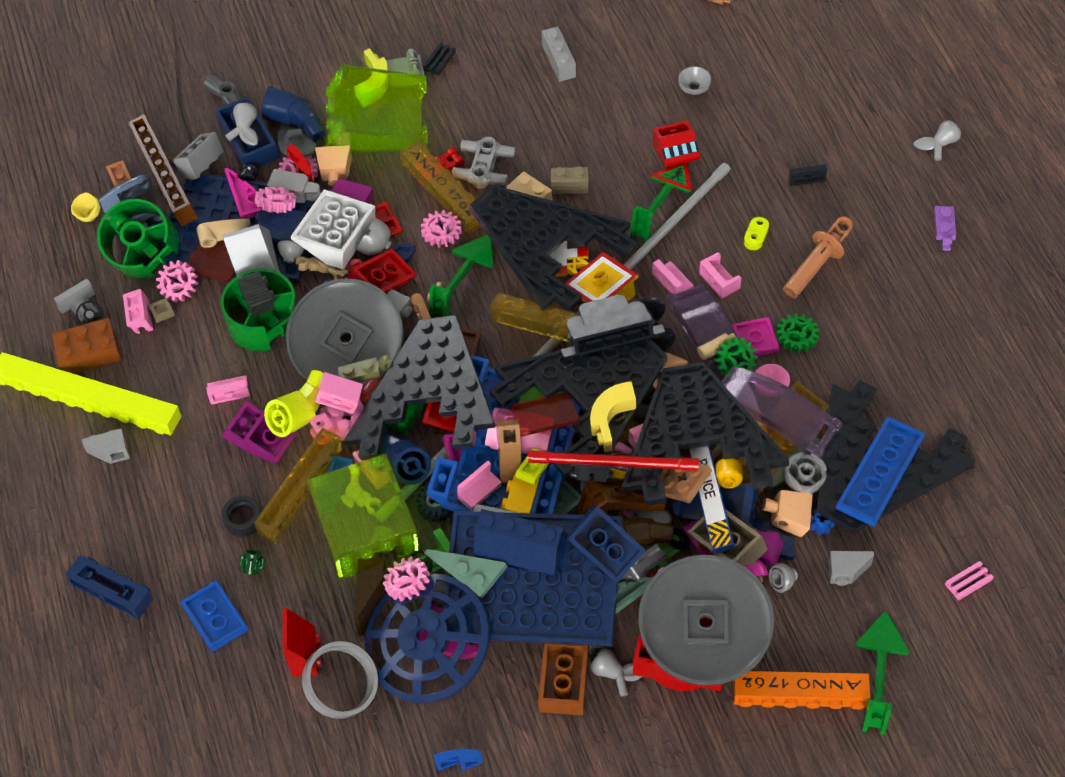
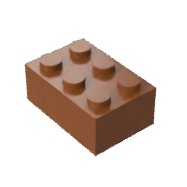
(86, 346)
(563, 679)

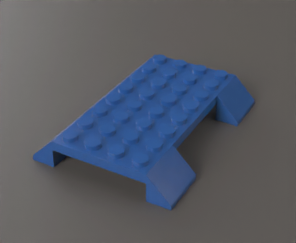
(447, 476)

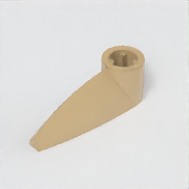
(212, 232)

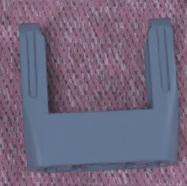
(116, 195)

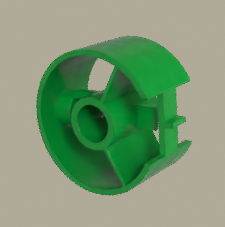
(119, 221)
(259, 330)

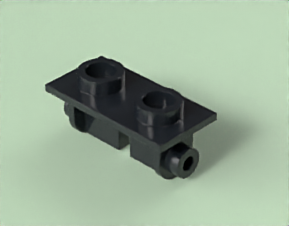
(582, 472)

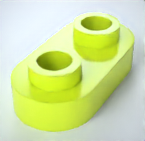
(756, 231)

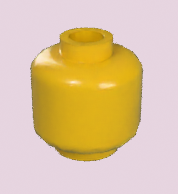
(729, 473)

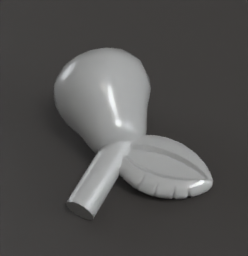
(244, 116)
(946, 134)
(607, 665)

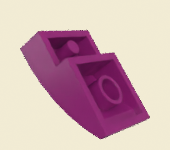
(252, 434)

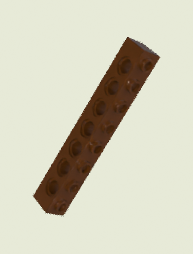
(163, 170)

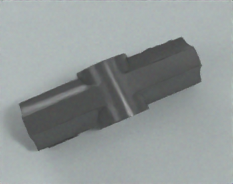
(222, 89)
(647, 561)

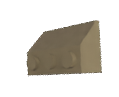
(747, 542)

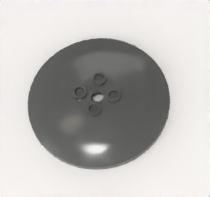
(337, 310)
(713, 590)

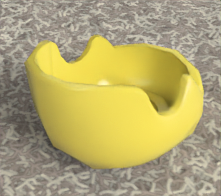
(86, 207)

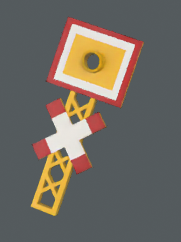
(596, 279)

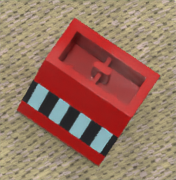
(675, 143)

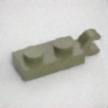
(365, 369)

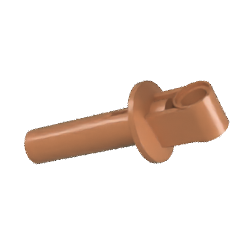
(826, 243)

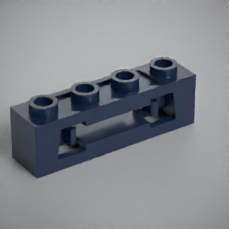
(136, 596)

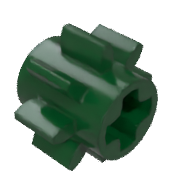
(251, 562)

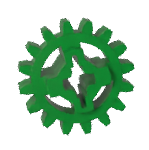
(797, 333)
(737, 351)

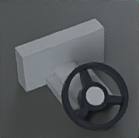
(77, 300)

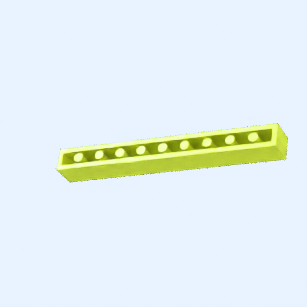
(89, 394)

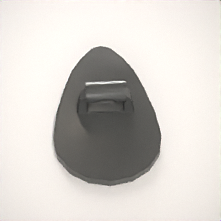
(290, 134)

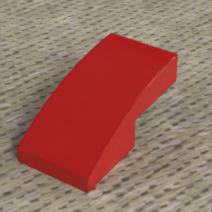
(301, 163)
(384, 213)

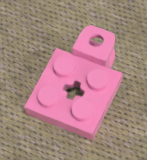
(331, 420)

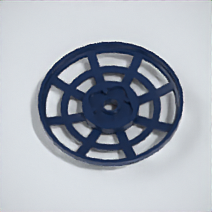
(434, 645)

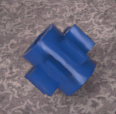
(820, 527)

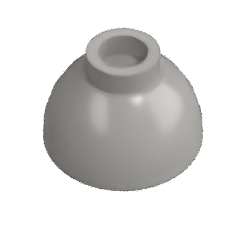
(289, 250)
(782, 577)

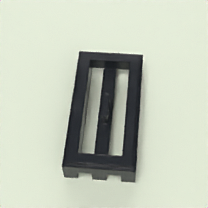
(436, 57)
(807, 175)

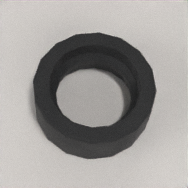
(234, 504)

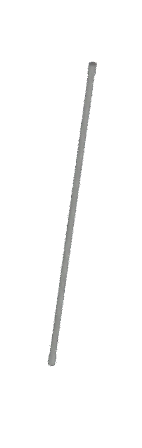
(716, 176)

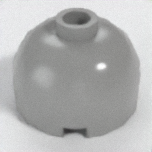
(375, 239)
(805, 473)

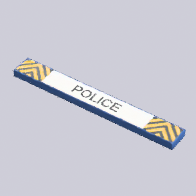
(713, 504)

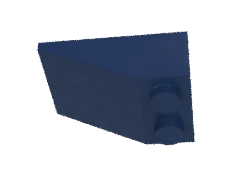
(605, 543)

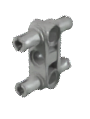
(486, 153)

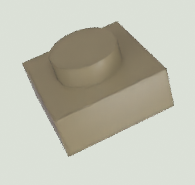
(161, 310)

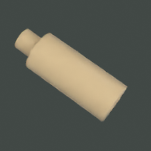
(708, 349)

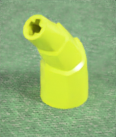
(295, 409)

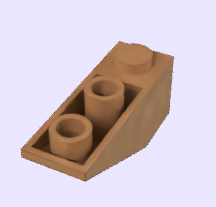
(508, 448)

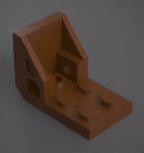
(611, 496)

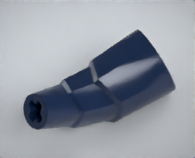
(292, 109)
(406, 459)

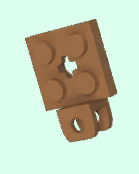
(686, 489)

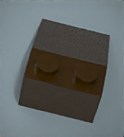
(368, 590)

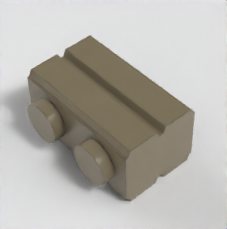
(569, 180)

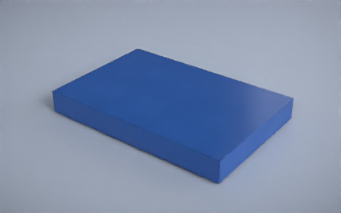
(214, 616)

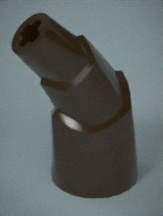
(648, 531)

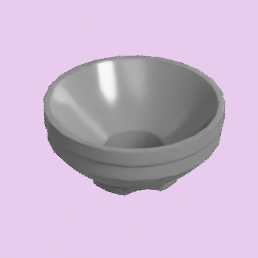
(696, 76)

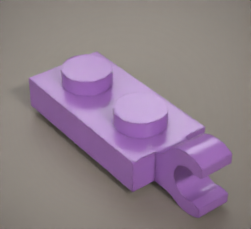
(945, 225)

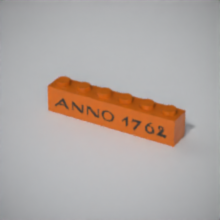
(802, 689)

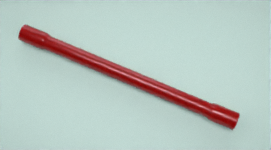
(546, 457)

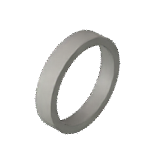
(366, 662)

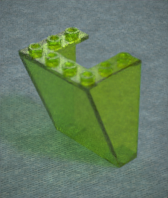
(375, 109)
(362, 513)

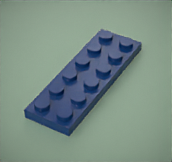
(880, 471)

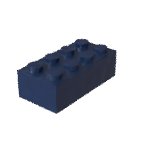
(257, 155)

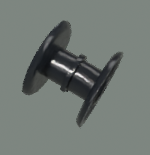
(656, 309)

